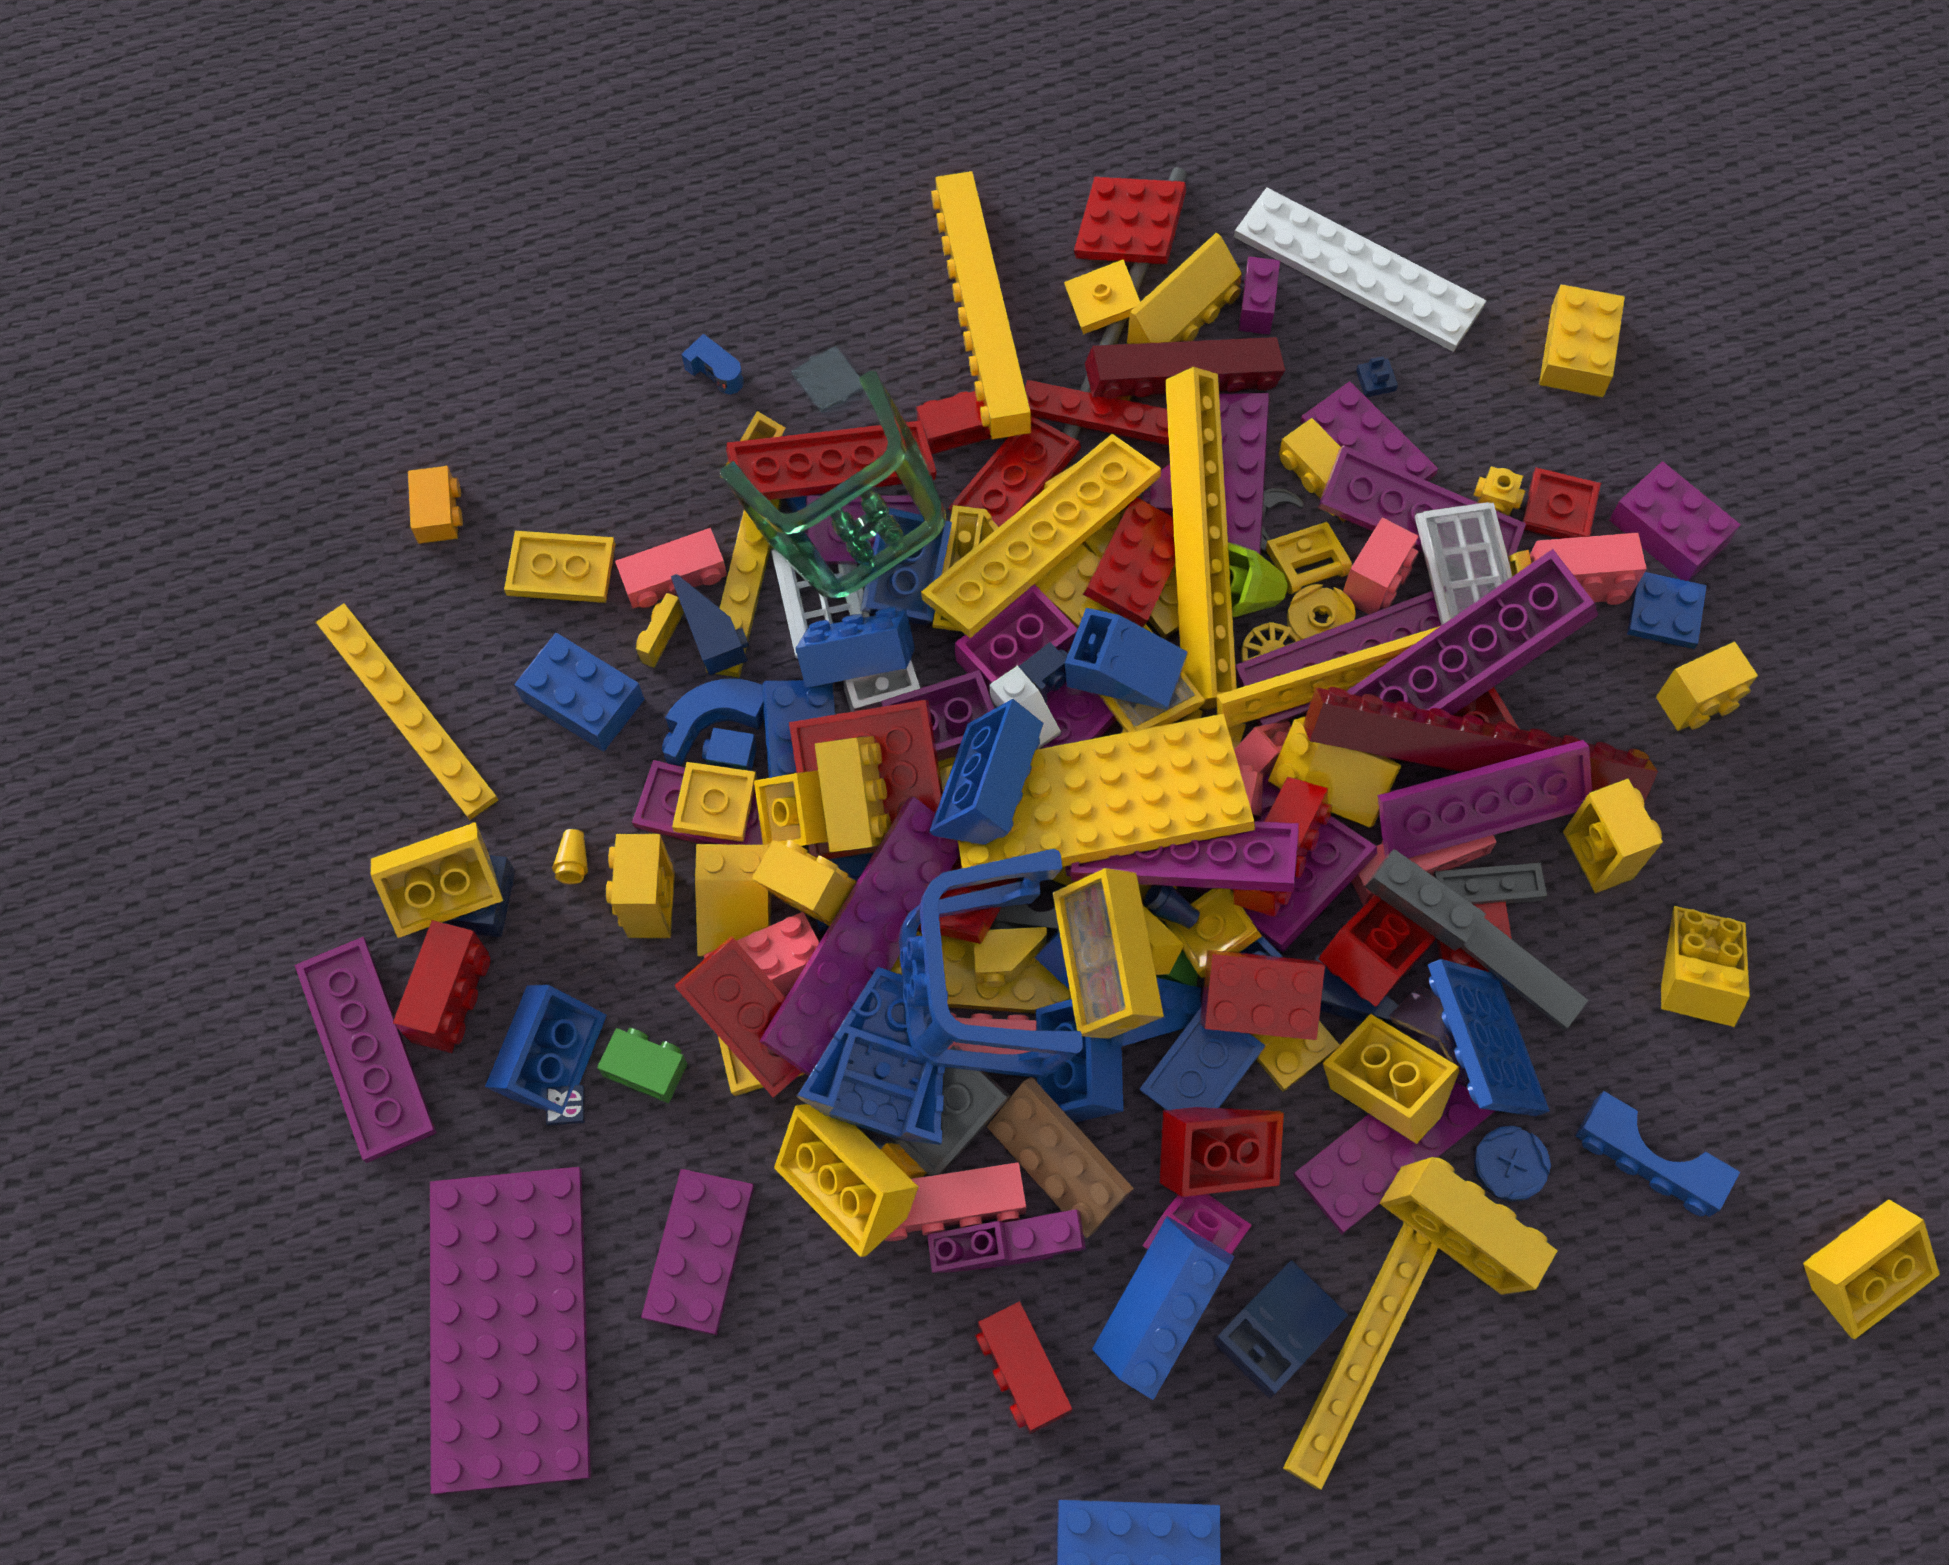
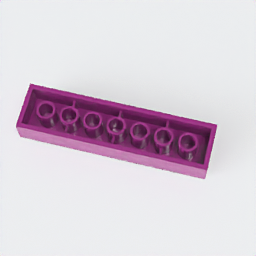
(1486, 640)

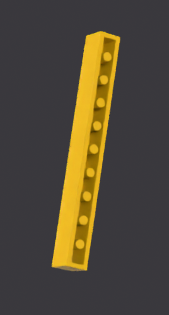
(982, 307)
(1201, 532)

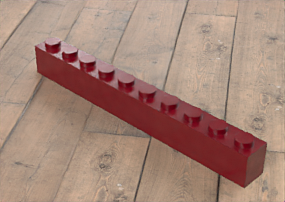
(1452, 741)

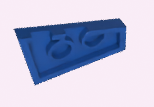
(1179, 1006)

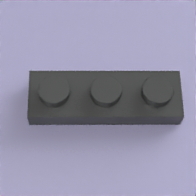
(1497, 883)

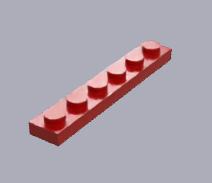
(1097, 413)

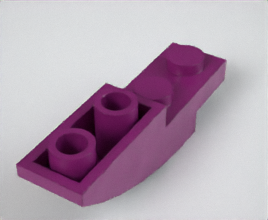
(1006, 1243)

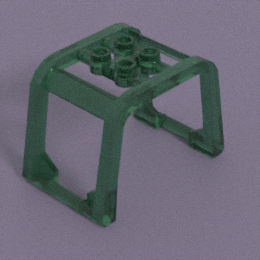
(901, 456)

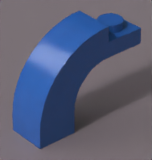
(707, 704)

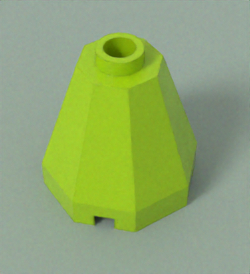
(1253, 581)

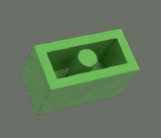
(643, 1064)

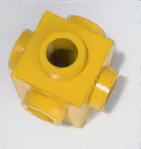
(1500, 488)

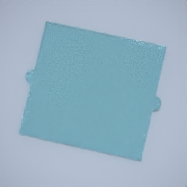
(828, 379)

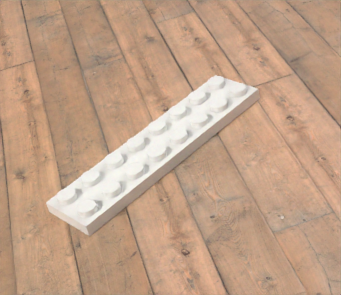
(1360, 269)

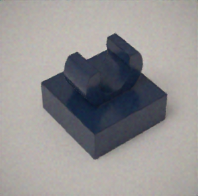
(1376, 377)

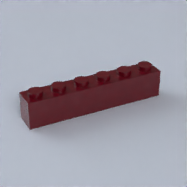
(1146, 366)

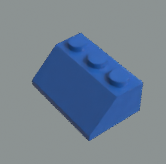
(545, 1047)

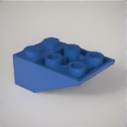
(1123, 661)

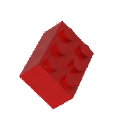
(1376, 950)
(442, 987)
(1262, 994)

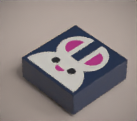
(574, 1110)

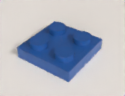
(1667, 610)

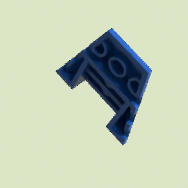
(873, 1072)

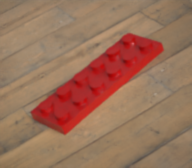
(816, 460)

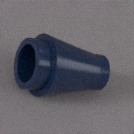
(1170, 905)

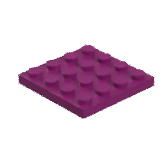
(1327, 871)

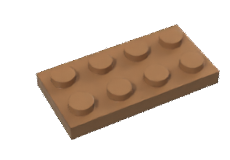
(1059, 1156)

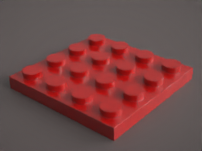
(906, 749)

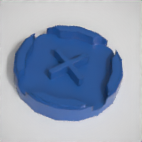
(1512, 1163)

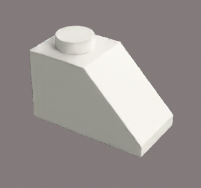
(1019, 687)

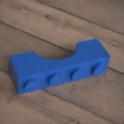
(1613, 1130)

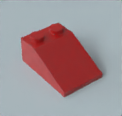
(1220, 1150)

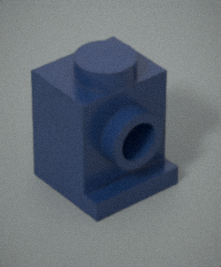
(1046, 669)

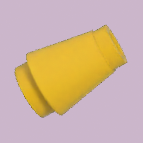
(571, 860)

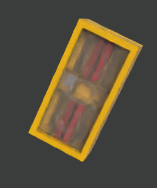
(1107, 954)

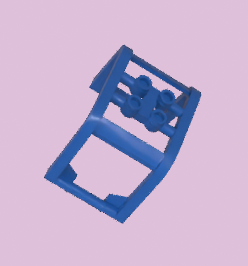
(925, 978)

